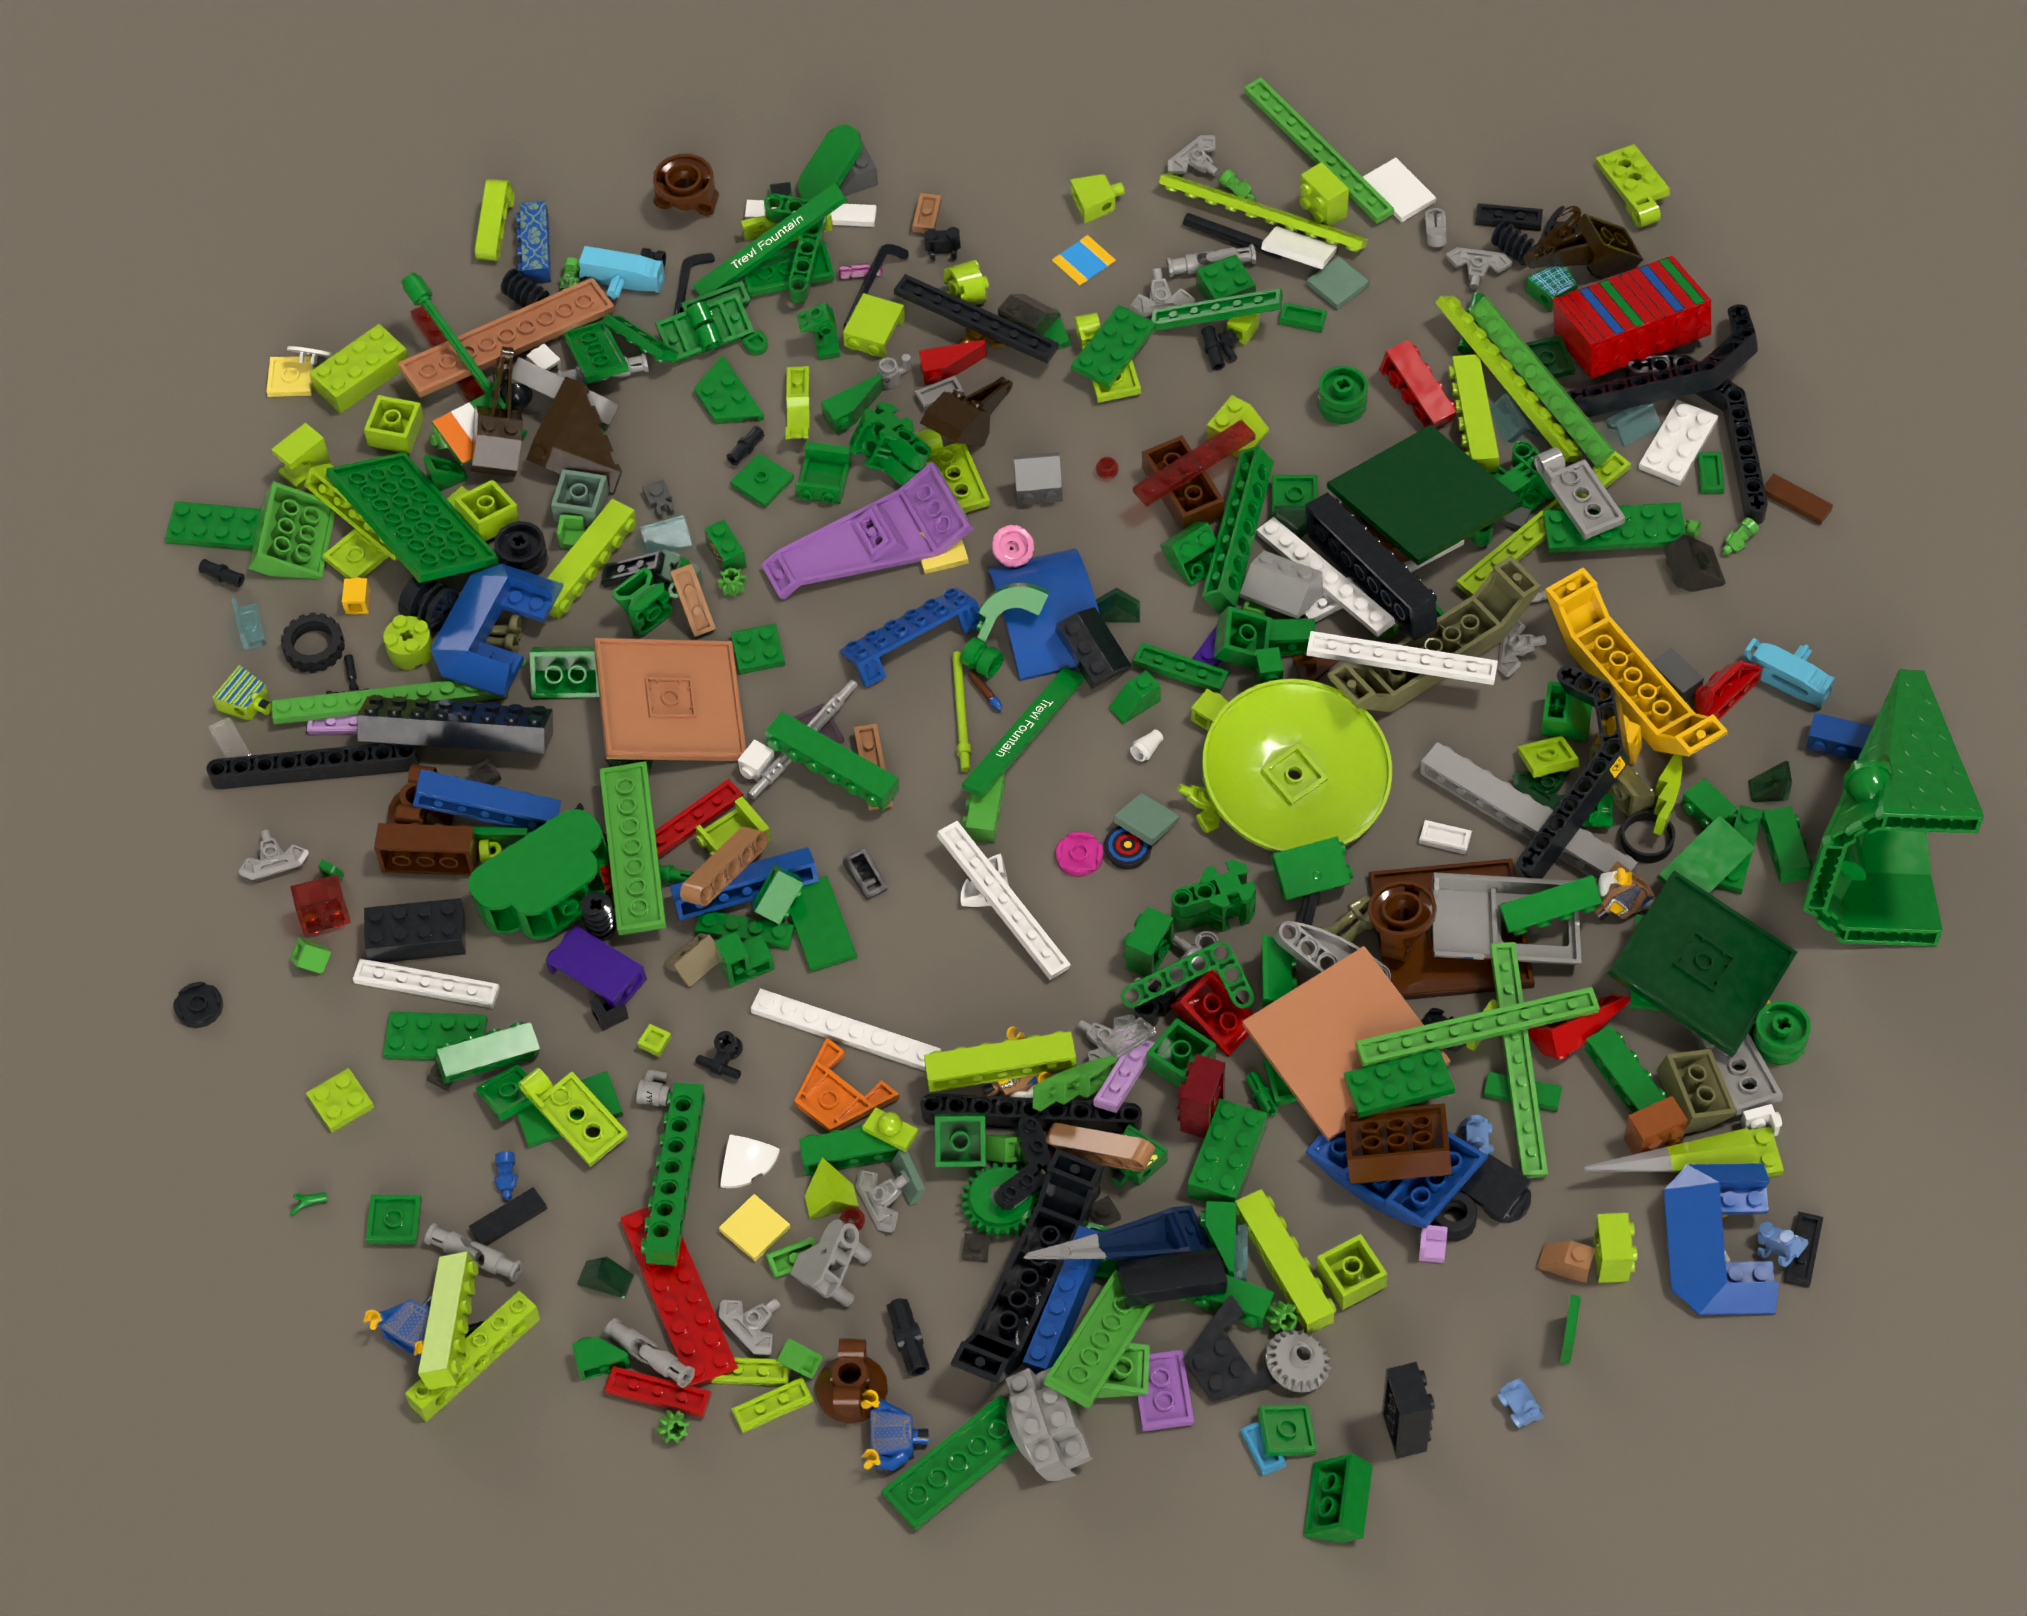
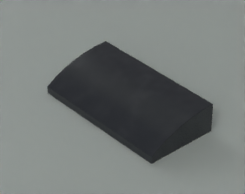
(1171, 1277)

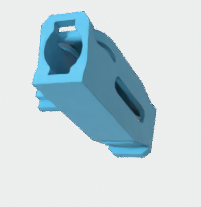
(621, 271)
(1791, 672)

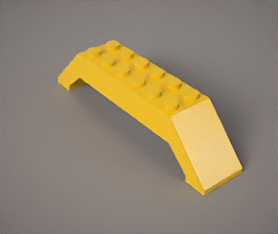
(1611, 656)

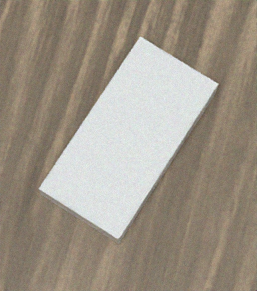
(1445, 837)

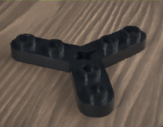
(1036, 1157)

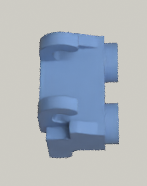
(1477, 1133)
(1780, 1242)
(1521, 1401)

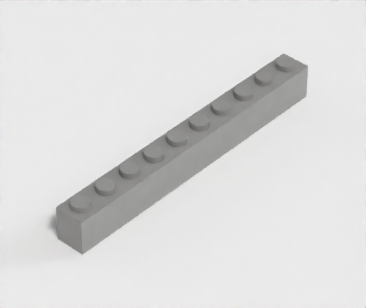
(1515, 809)

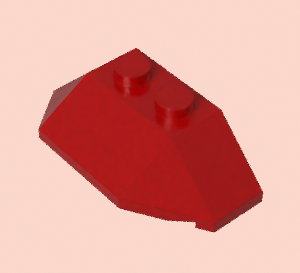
(1726, 688)

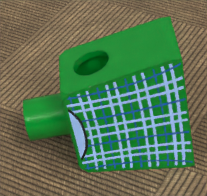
(1550, 284)

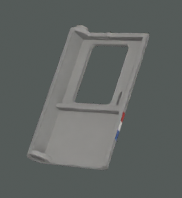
(1471, 920)

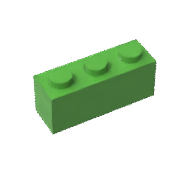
(984, 813)

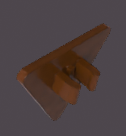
(1312, 667)

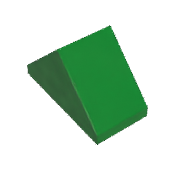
(444, 472)

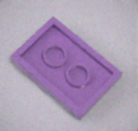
(1168, 1393)

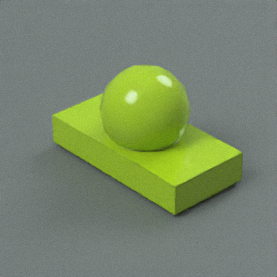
(890, 1129)

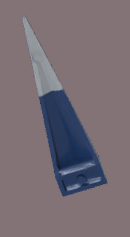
(1155, 1235)

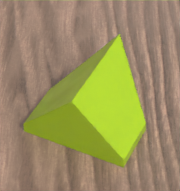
(829, 1192)

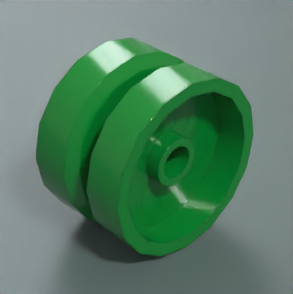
(1342, 394)
(1781, 1032)

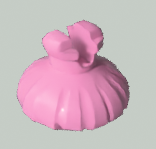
(1016, 538)

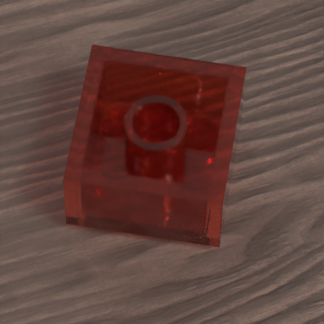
(320, 904)

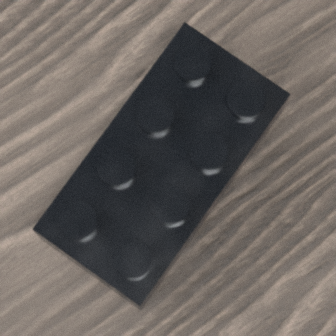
(414, 930)
(1407, 1409)

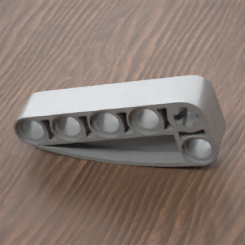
(549, 384)
(1321, 943)

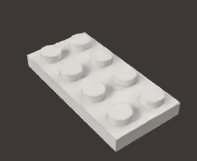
(1678, 442)

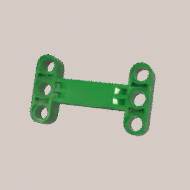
(1520, 480)

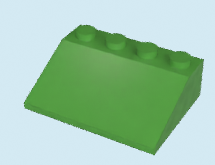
(292, 534)

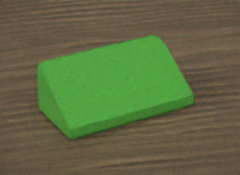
(783, 1259)

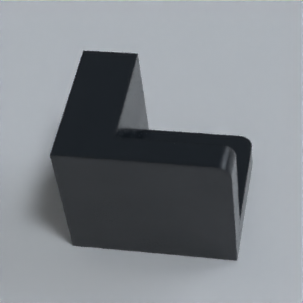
(605, 1017)

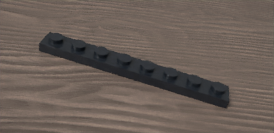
(976, 318)

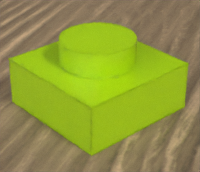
(654, 1040)

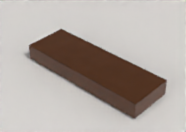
(1797, 499)

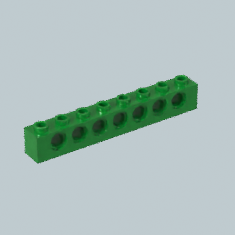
(1238, 528)
(666, 1249)

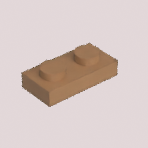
(926, 212)

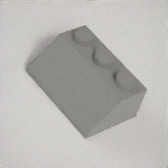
(1282, 584)

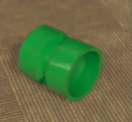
(983, 658)

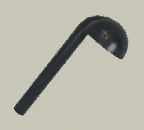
(520, 395)

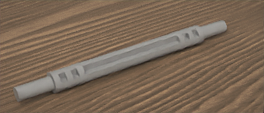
(816, 723)

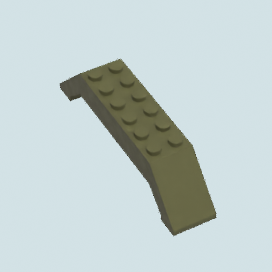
(1463, 630)

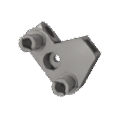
(816, 1265)

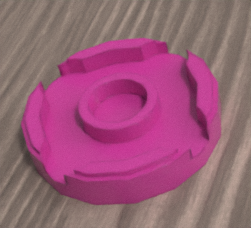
(1079, 854)

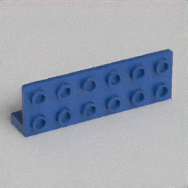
(867, 650)

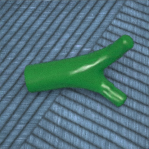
(306, 1200)

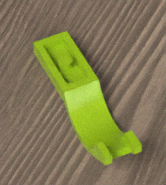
(798, 402)

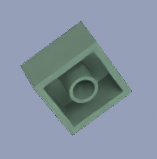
(580, 495)

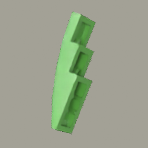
(1075, 1081)

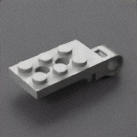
(1576, 478)
(1755, 1073)

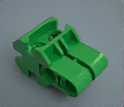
(889, 443)
(1215, 899)

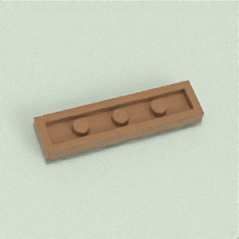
(870, 748)

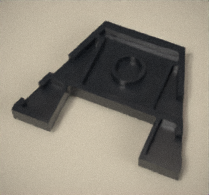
(1218, 1362)

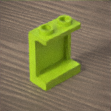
(873, 325)
(723, 829)

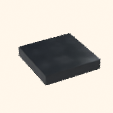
(1496, 1187)

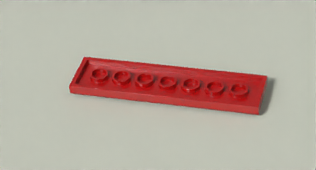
(683, 1307)

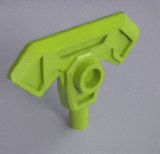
(1198, 796)

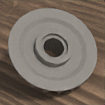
(1291, 1370)

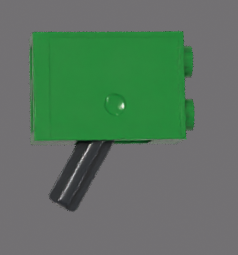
(1310, 871)

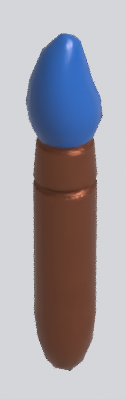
(985, 690)

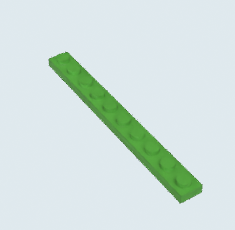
(1318, 149)
(1542, 382)
(350, 702)
(1477, 1026)
(1519, 1065)

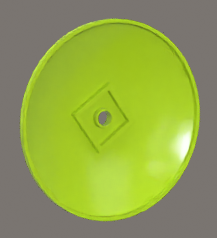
(1305, 730)

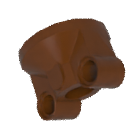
(686, 184)
(401, 806)
(1401, 915)
(844, 1400)

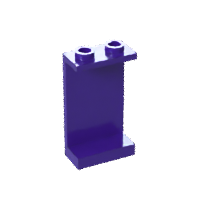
(597, 967)

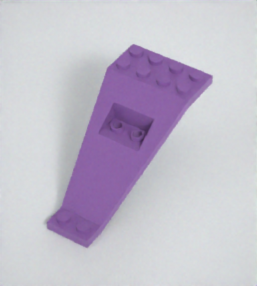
(855, 547)

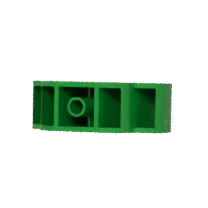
(542, 877)

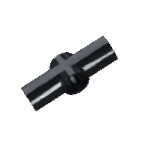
(908, 1337)

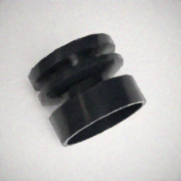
(427, 602)

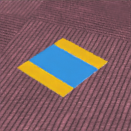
(1083, 260)

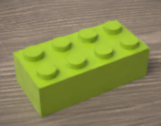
(358, 368)

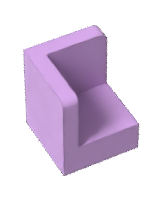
(1433, 1244)

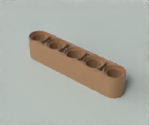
(723, 866)
(1100, 1146)

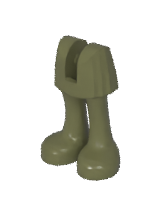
(511, 632)
(1355, 913)

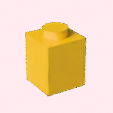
(356, 596)

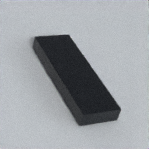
(1518, 216)
(620, 571)
(508, 1217)
(1801, 1269)

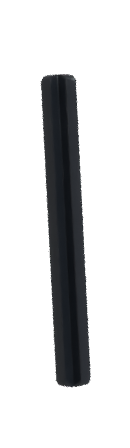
(1225, 233)

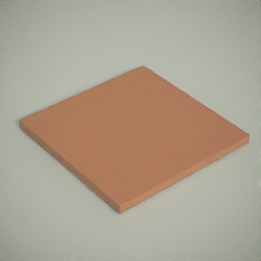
(669, 699)
(1315, 1029)

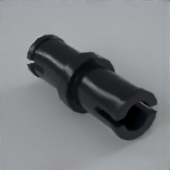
(1213, 348)
(745, 445)
(221, 573)

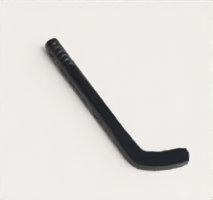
(877, 262)
(687, 264)

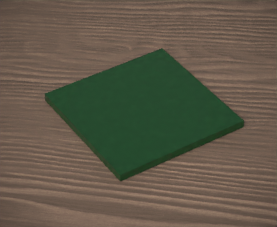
(1424, 494)
(1702, 963)

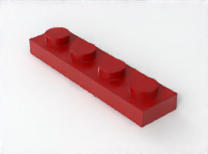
(657, 1392)

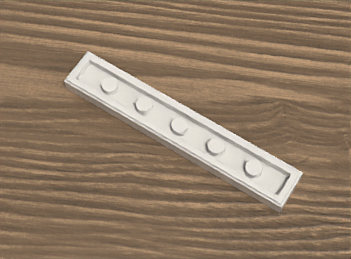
(844, 215)
(426, 983)

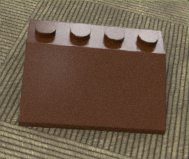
(1398, 1144)

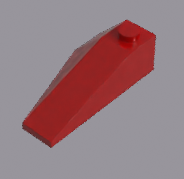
(1569, 1035)

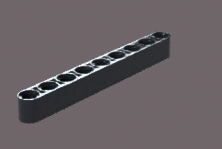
(301, 762)
(1021, 1106)

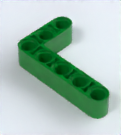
(807, 242)
(1189, 973)

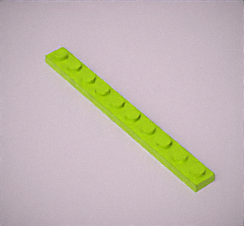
(1271, 215)
(1508, 378)
(1533, 532)

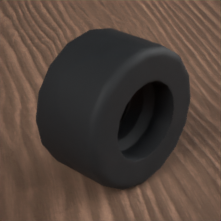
(1461, 1229)

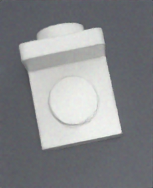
(1761, 1117)

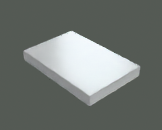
(1400, 189)
(1299, 247)

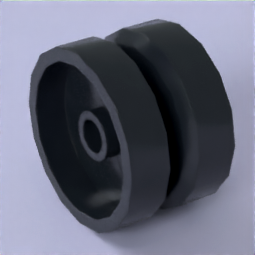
(522, 547)

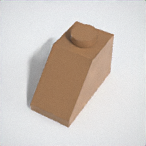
(1567, 1260)

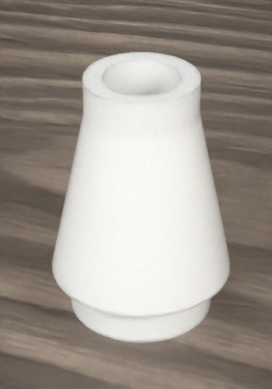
(1145, 746)

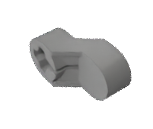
(1436, 227)

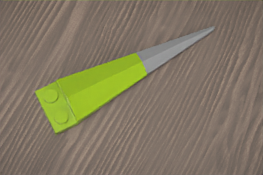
(1732, 1147)

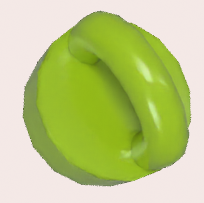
(485, 849)

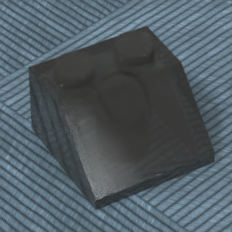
(1028, 313)
(1693, 564)

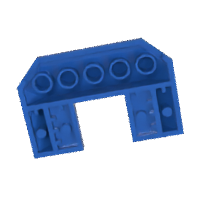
(461, 643)
(1696, 1239)

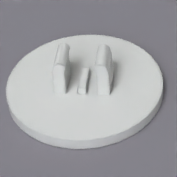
(308, 351)

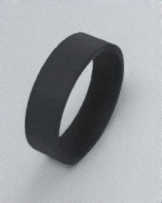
(1640, 856)

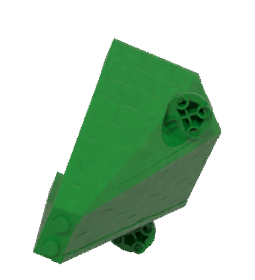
(1874, 855)

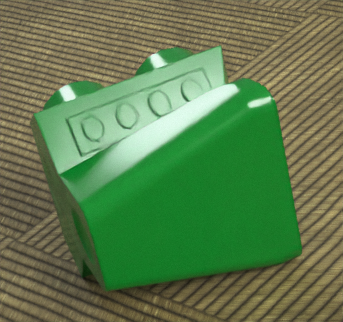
(643, 602)

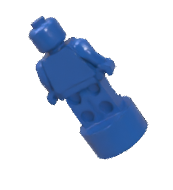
(506, 1180)

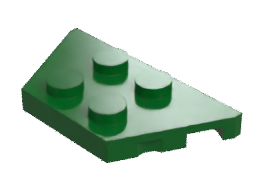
(725, 395)

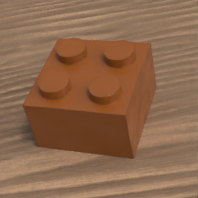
(1655, 1126)

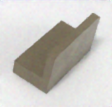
(694, 959)

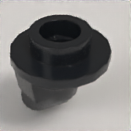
(1228, 340)

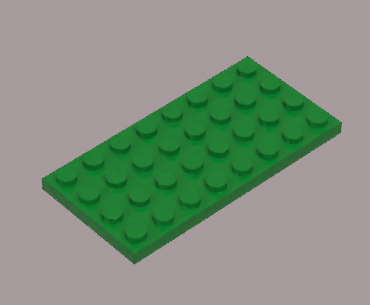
(412, 517)

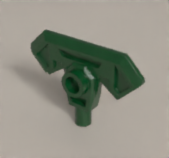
(1542, 791)

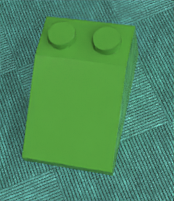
(1130, 1374)

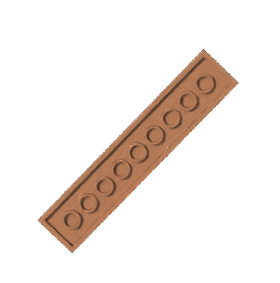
(518, 330)

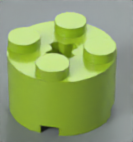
(966, 282)
(408, 642)

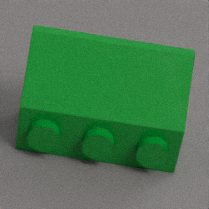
(563, 672)
(1276, 971)
(1338, 1499)

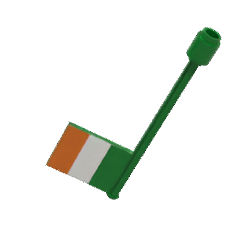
(457, 425)

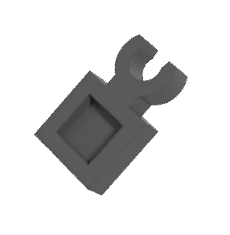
(658, 497)

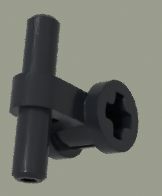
(724, 1054)

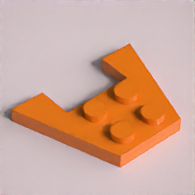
(831, 1099)

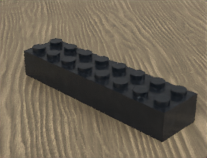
(1371, 566)
(455, 724)

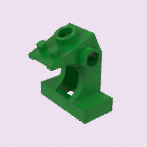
(822, 322)

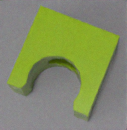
(300, 452)

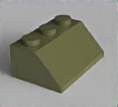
(1629, 790)
(1697, 1088)

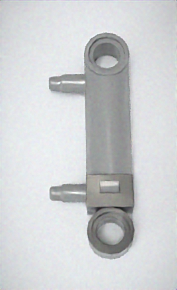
(1161, 1003)

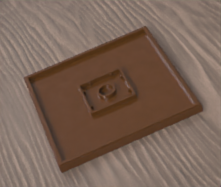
(1439, 976)

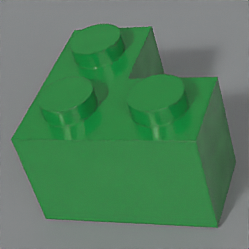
(743, 960)

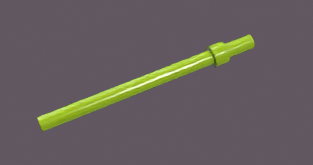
(963, 747)

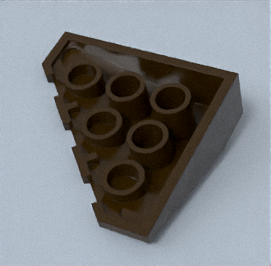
(572, 437)

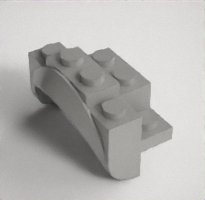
(1041, 1417)

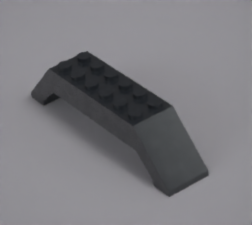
(1026, 1284)

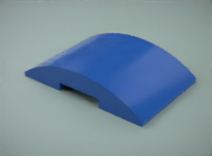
(1033, 637)
(1409, 1199)

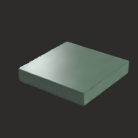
(1338, 282)
(1146, 818)

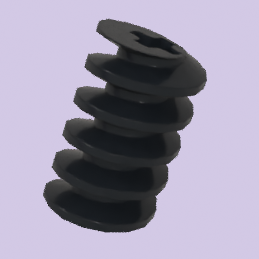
(1512, 242)
(521, 288)
(598, 915)

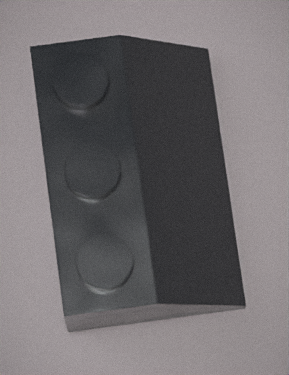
(1092, 646)

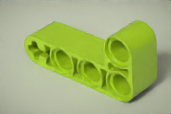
(496, 200)

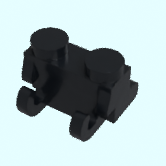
(942, 241)

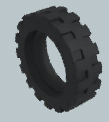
(317, 661)

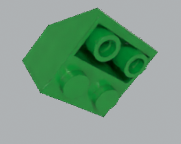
(1191, 551)
(1565, 714)

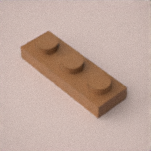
(692, 599)

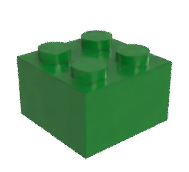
(1224, 279)
(1240, 635)
(1148, 942)
(1176, 1049)
(960, 1140)

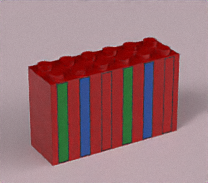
(1632, 316)

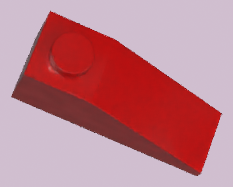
(950, 360)

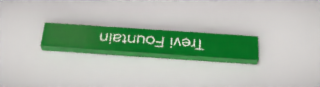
(772, 240)
(1022, 732)

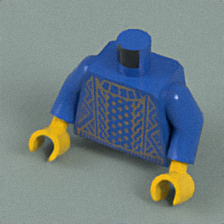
(403, 1324)
(890, 1434)

